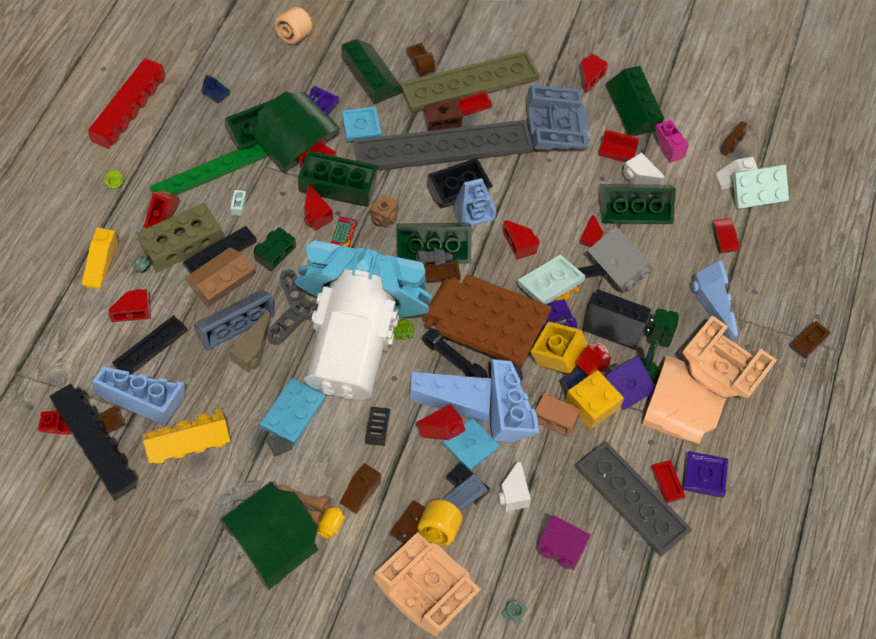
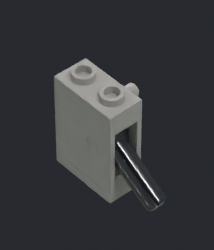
(617, 259)

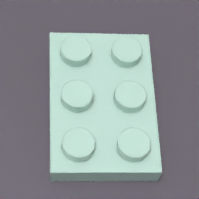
(760, 186)
(551, 280)

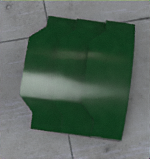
(291, 127)
(272, 532)

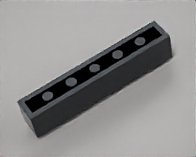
(93, 442)

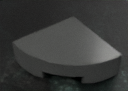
(278, 445)

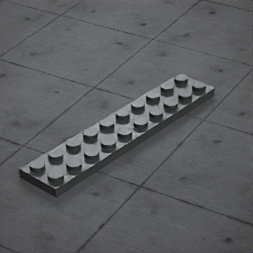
(444, 145)

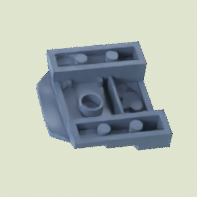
(557, 118)

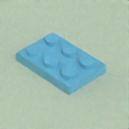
(293, 411)

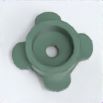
(141, 263)
(514, 605)

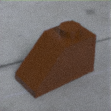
(361, 488)

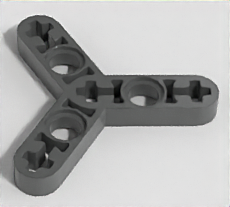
(293, 311)

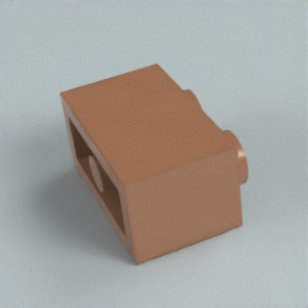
(557, 414)

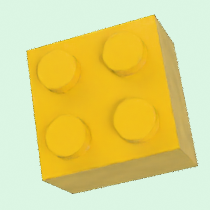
(559, 347)
(595, 399)

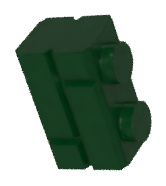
(274, 248)
(662, 327)

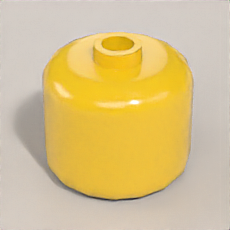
(440, 522)

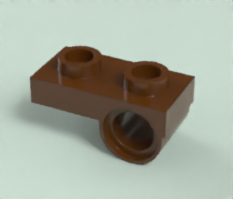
(422, 61)

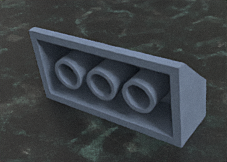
(234, 319)

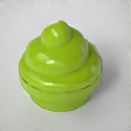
(113, 179)

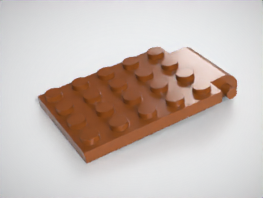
(487, 318)

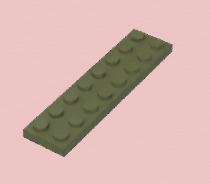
(469, 80)

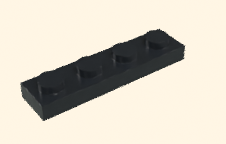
(238, 241)
(150, 345)

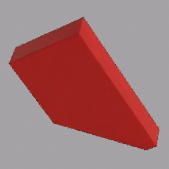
(592, 233)

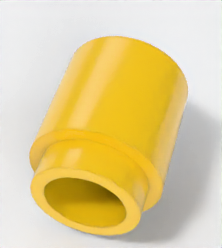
(330, 522)

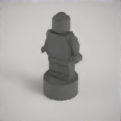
(437, 257)

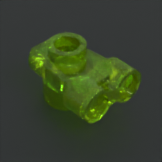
(403, 330)

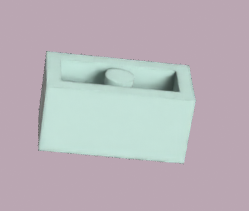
(238, 203)

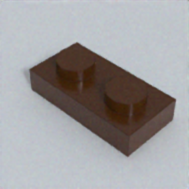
(732, 141)
(810, 339)
(407, 524)

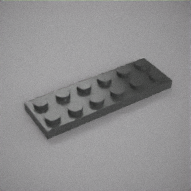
(634, 498)

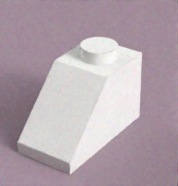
(642, 171)
(725, 175)
(514, 490)

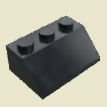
(447, 183)
(616, 319)

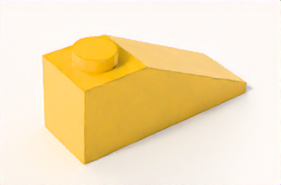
(99, 257)

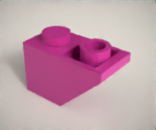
(671, 141)

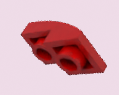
(726, 235)
(52, 423)

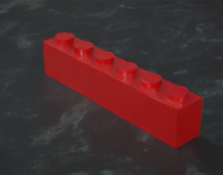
(126, 103)

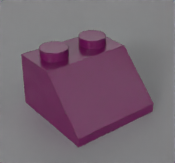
(563, 543)

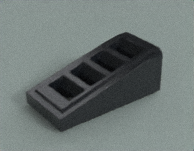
(374, 439)

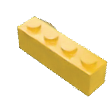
(186, 437)

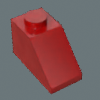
(592, 71)
(161, 208)
(316, 210)
(520, 239)
(131, 306)
(593, 359)
(442, 424)

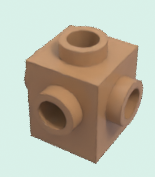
(384, 211)

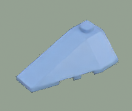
(474, 204)
(712, 295)
(510, 410)

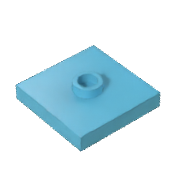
(361, 123)
(472, 445)

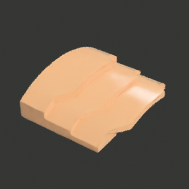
(723, 364)
(682, 404)
(426, 584)

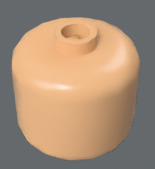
(293, 25)

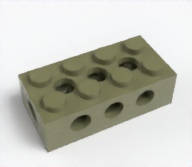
(179, 237)

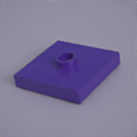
(631, 382)
(705, 474)

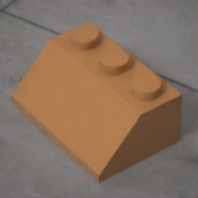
(220, 276)

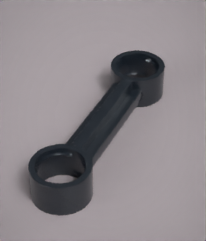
(435, 341)

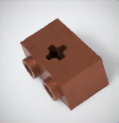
(443, 115)

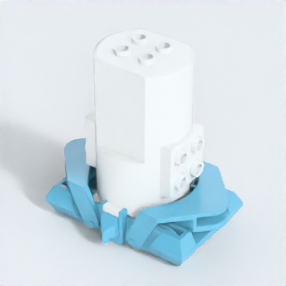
(356, 313)

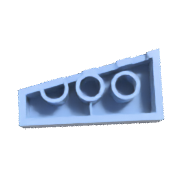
(140, 394)
(467, 394)

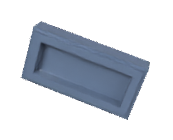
(466, 492)

